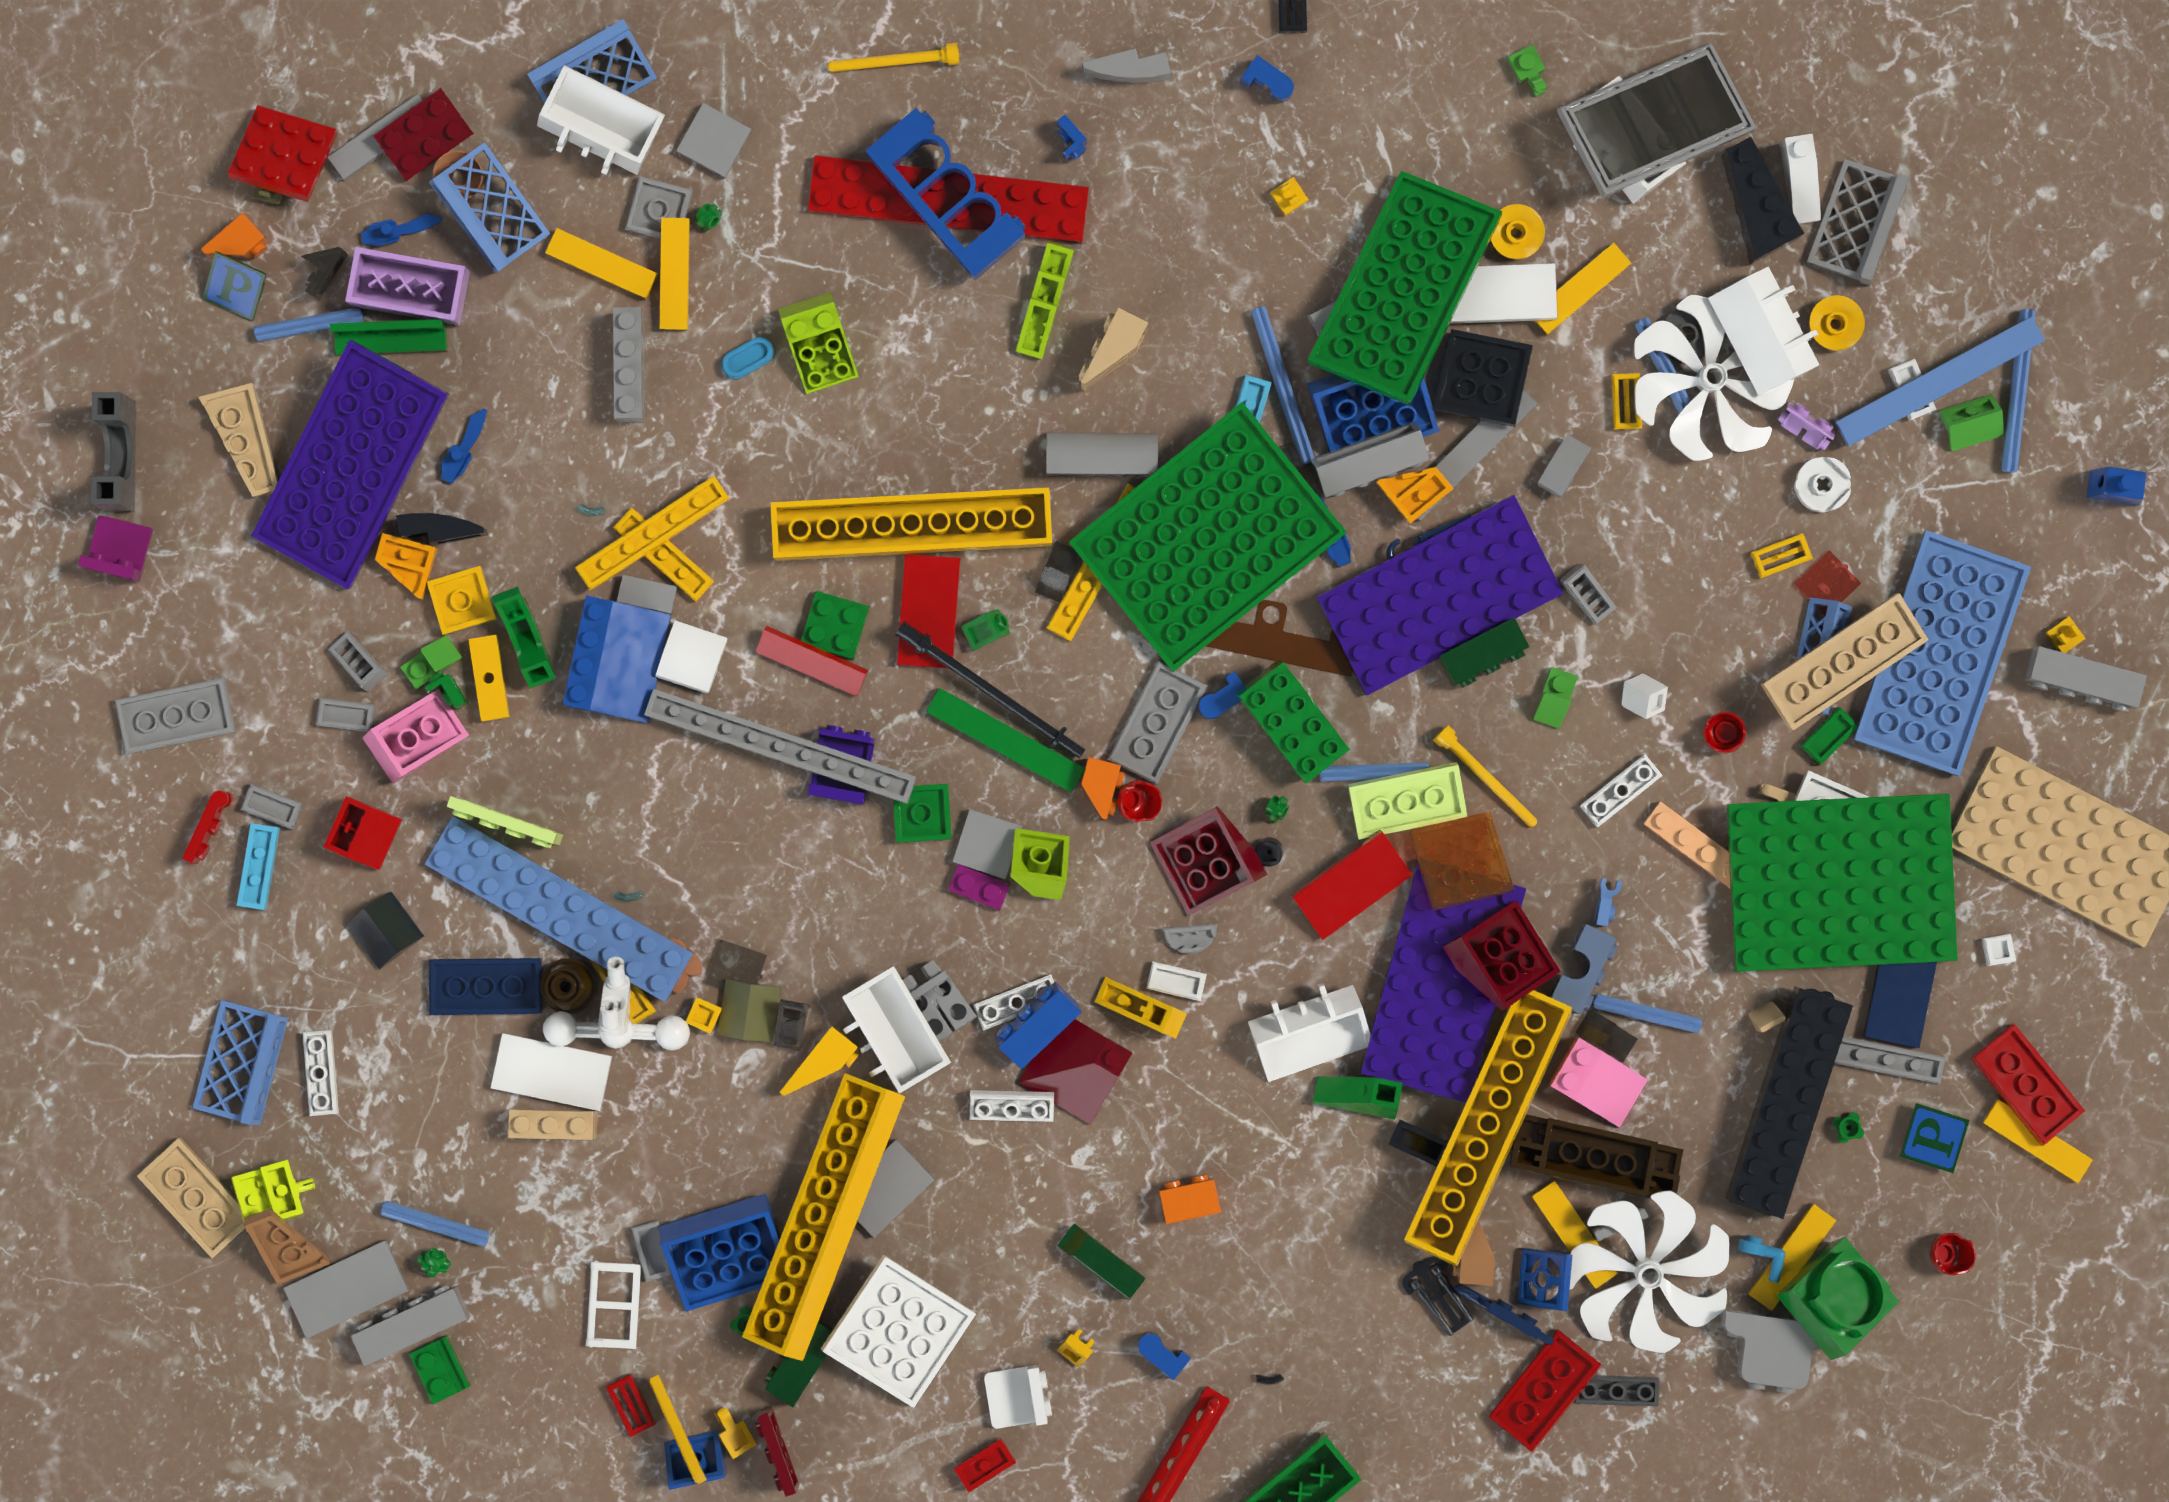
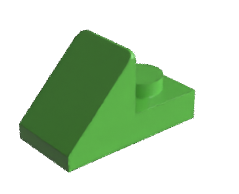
(431, 661)
(1555, 697)

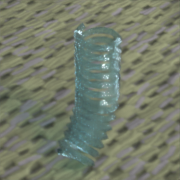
(593, 510)
(634, 895)

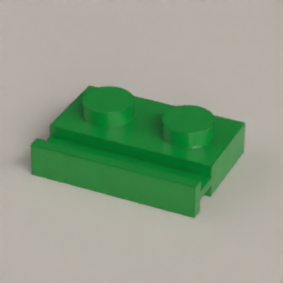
(440, 1370)

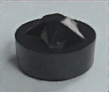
(1269, 851)

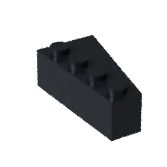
(1759, 203)

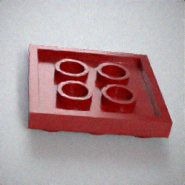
(282, 153)

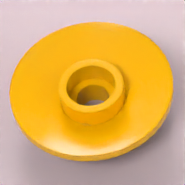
(1528, 223)
(1849, 318)

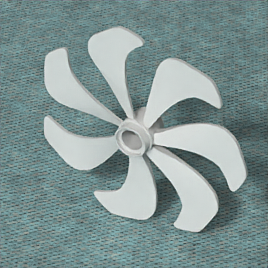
(1656, 386)
(1678, 1222)

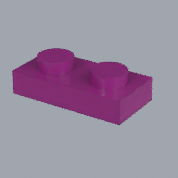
(979, 887)

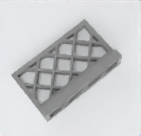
(1881, 228)

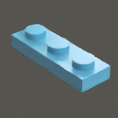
(258, 866)

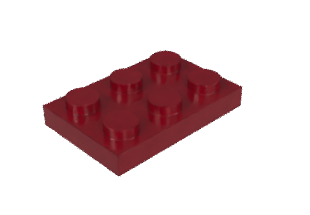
(423, 134)
(777, 1452)

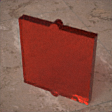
(1828, 581)

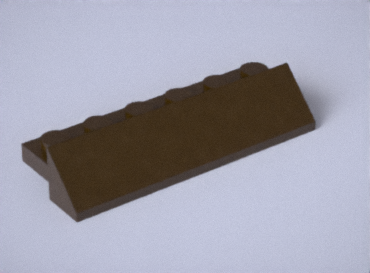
(1595, 1157)

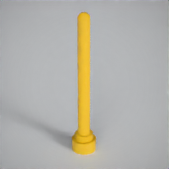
(947, 54)
(1447, 739)

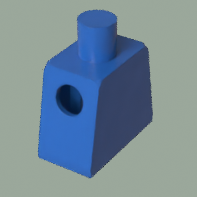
(2118, 486)

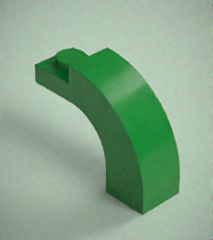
(525, 637)

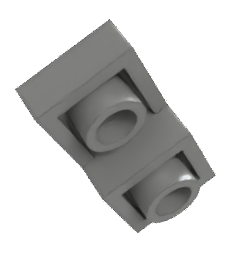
(1564, 466)

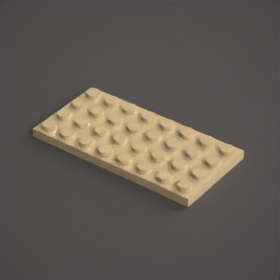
(2066, 846)

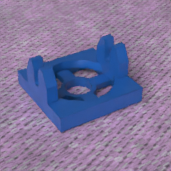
(1525, 1293)

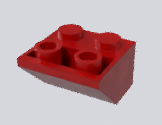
(362, 833)

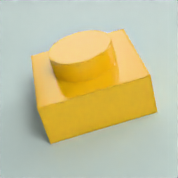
(703, 1015)

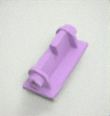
(1816, 429)

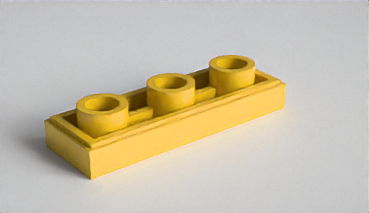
(485, 661)

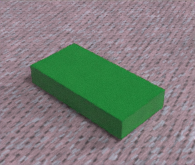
(1829, 736)

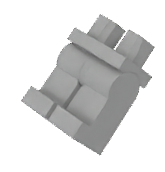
(937, 994)

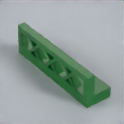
(393, 336)

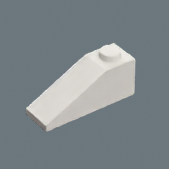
(1801, 177)

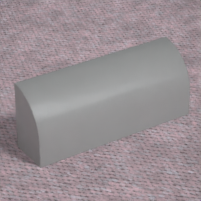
(1101, 454)

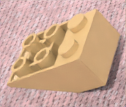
(1120, 343)

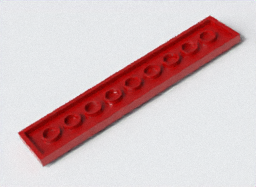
(862, 191)

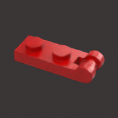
(207, 826)

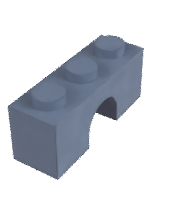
(1596, 949)

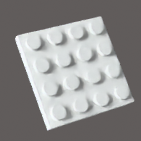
(898, 1331)

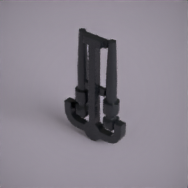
(1420, 1269)

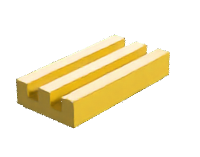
(1626, 402)
(1760, 563)

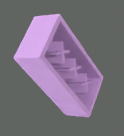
(407, 286)

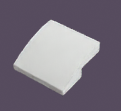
(691, 657)

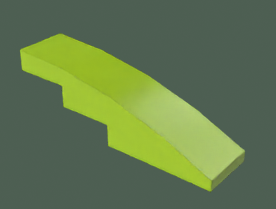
(1045, 300)

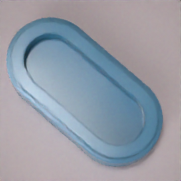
(747, 358)

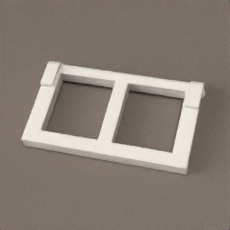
(594, 1303)

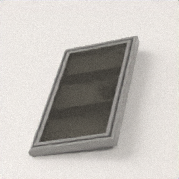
(1656, 119)

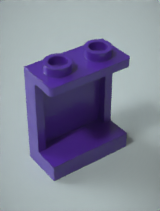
(856, 744)

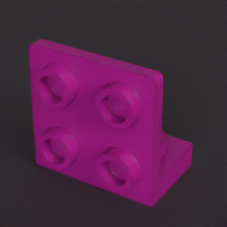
(118, 548)

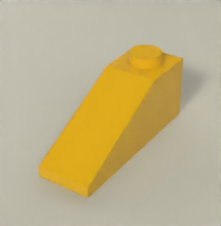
(1140, 1007)
(826, 1058)

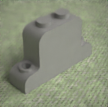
(1771, 1349)

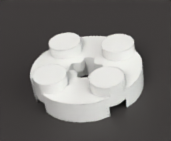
(1823, 500)

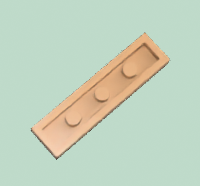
(1690, 842)

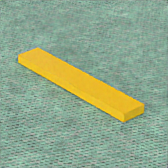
(652, 533)
(1078, 598)

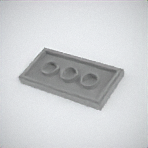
(175, 716)
(1157, 722)
(346, 1289)

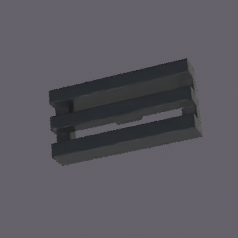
(1292, 28)

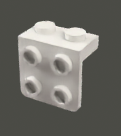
(1017, 1396)

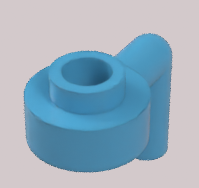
(1754, 1246)

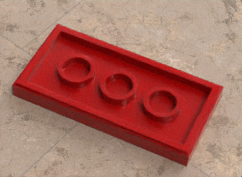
(929, 605)
(1351, 884)
(2027, 1084)
(1545, 1391)

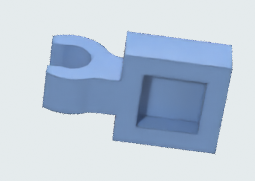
(1604, 909)

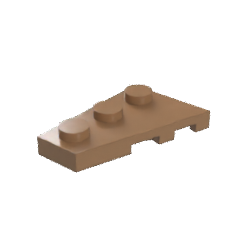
(283, 1247)

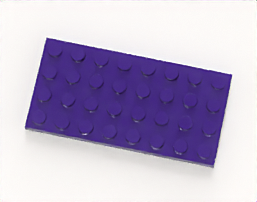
(350, 464)
(1439, 594)
(1429, 1015)

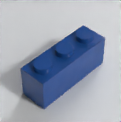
(1037, 1024)

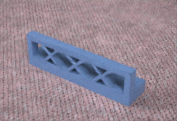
(1836, 619)

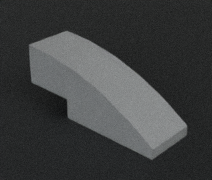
(1128, 68)

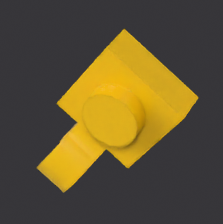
(735, 1437)

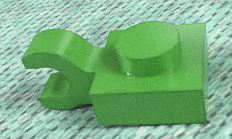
(1527, 67)

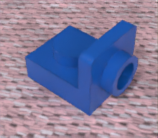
(1069, 132)

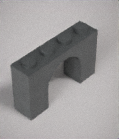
(118, 423)

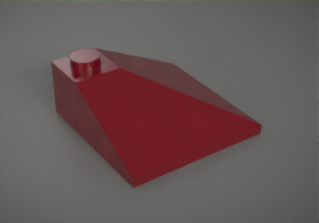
(1207, 860)
(1503, 956)
(1078, 1069)

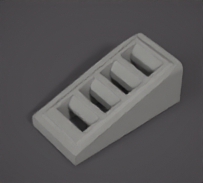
(1581, 570)
(368, 675)

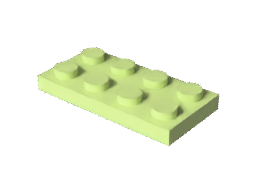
(1407, 800)
(495, 819)

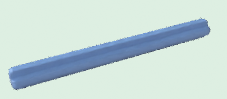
(1282, 384)
(2016, 405)

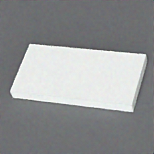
(1509, 294)
(551, 1072)

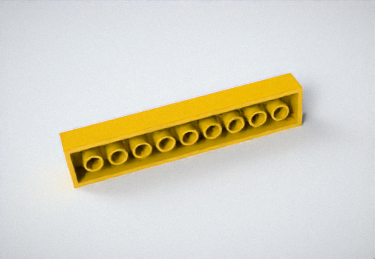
(911, 524)
(1488, 1126)
(823, 1217)

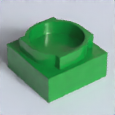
(1838, 1298)

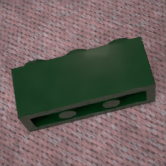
(1484, 653)
(793, 1374)

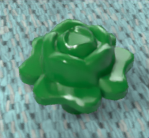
(433, 1262)

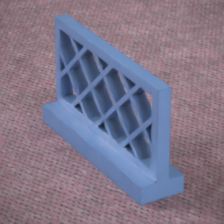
(586, 51)
(470, 222)
(263, 1067)

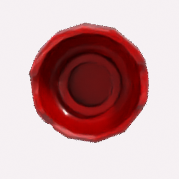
(1724, 732)
(1139, 801)
(1952, 1254)

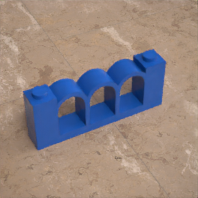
(903, 140)

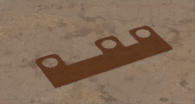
(1273, 643)

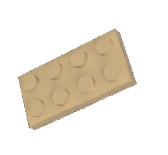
(194, 1197)

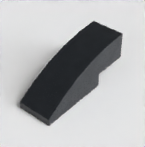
(438, 527)
(1418, 1143)

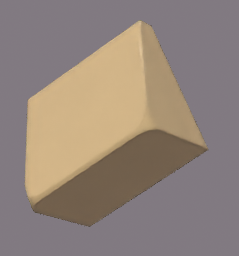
(1766, 1017)

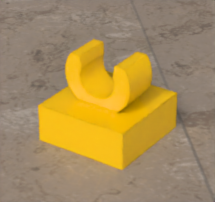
(1289, 196)
(2065, 635)
(1075, 1350)

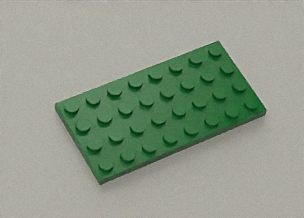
(1405, 287)

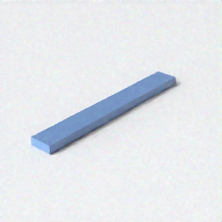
(1939, 381)

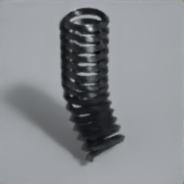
(1272, 1380)

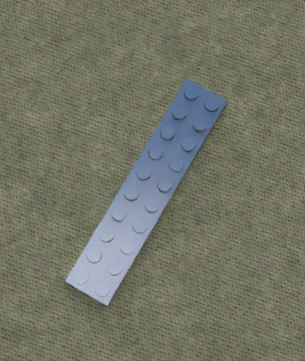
(558, 907)

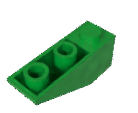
(1359, 1095)

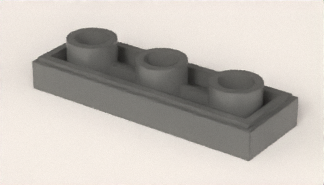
(1634, 1391)

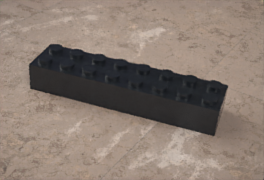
(1788, 1102)

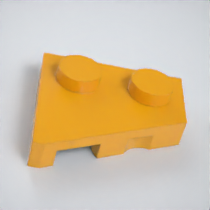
(1415, 491)
(407, 562)

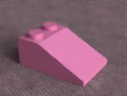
(415, 736)
(1597, 1081)

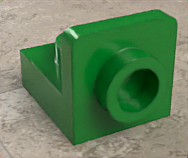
(986, 629)
(452, 693)

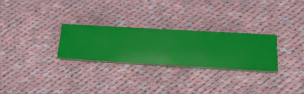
(1005, 740)

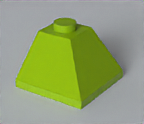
(1040, 862)

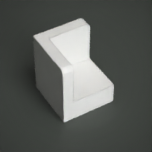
(1644, 696)

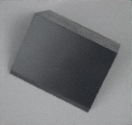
(385, 930)

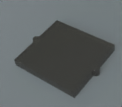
(735, 964)

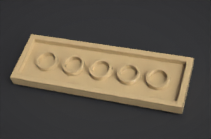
(1844, 662)

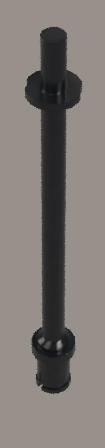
(923, 644)

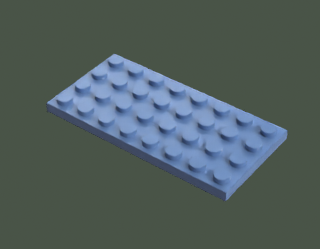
(1935, 694)

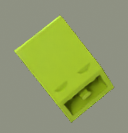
(818, 342)

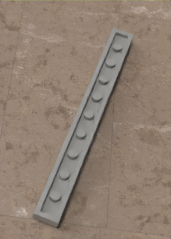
(780, 746)

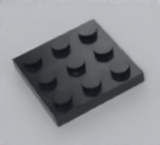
(1483, 378)

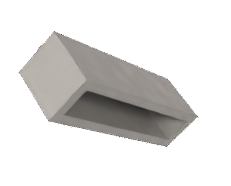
(629, 364)
(1370, 459)
(2085, 678)
(410, 1325)

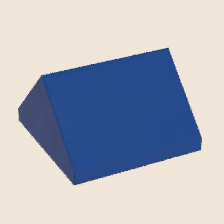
(709, 1454)

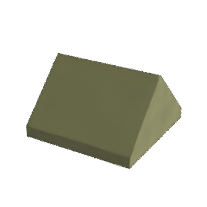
(749, 1011)

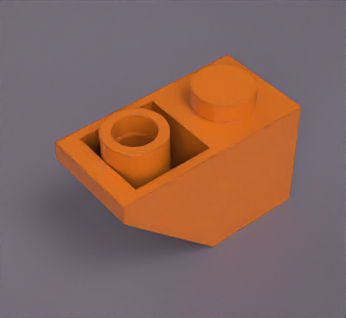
(1099, 784)

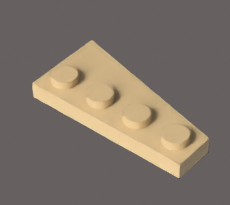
(243, 432)

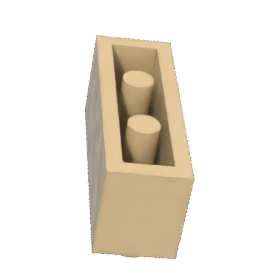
(552, 1124)

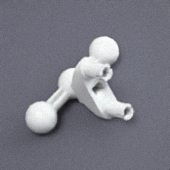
(614, 1022)

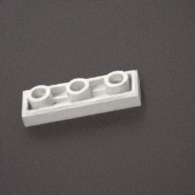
(1607, 800)
(1000, 1008)
(320, 1091)
(995, 1104)

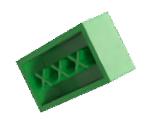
(1292, 721)
(1311, 1475)

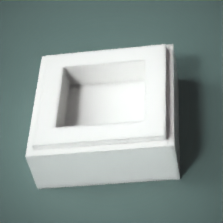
(1998, 949)

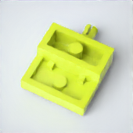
(270, 1189)

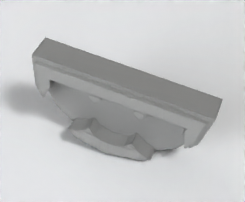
(1190, 938)

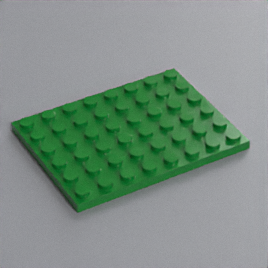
(1207, 536)
(1842, 882)

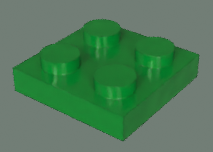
(835, 624)
(924, 816)

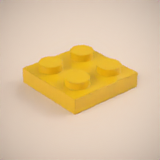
(461, 600)

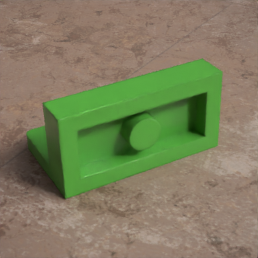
(1973, 422)

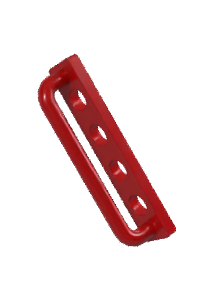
(1186, 1454)

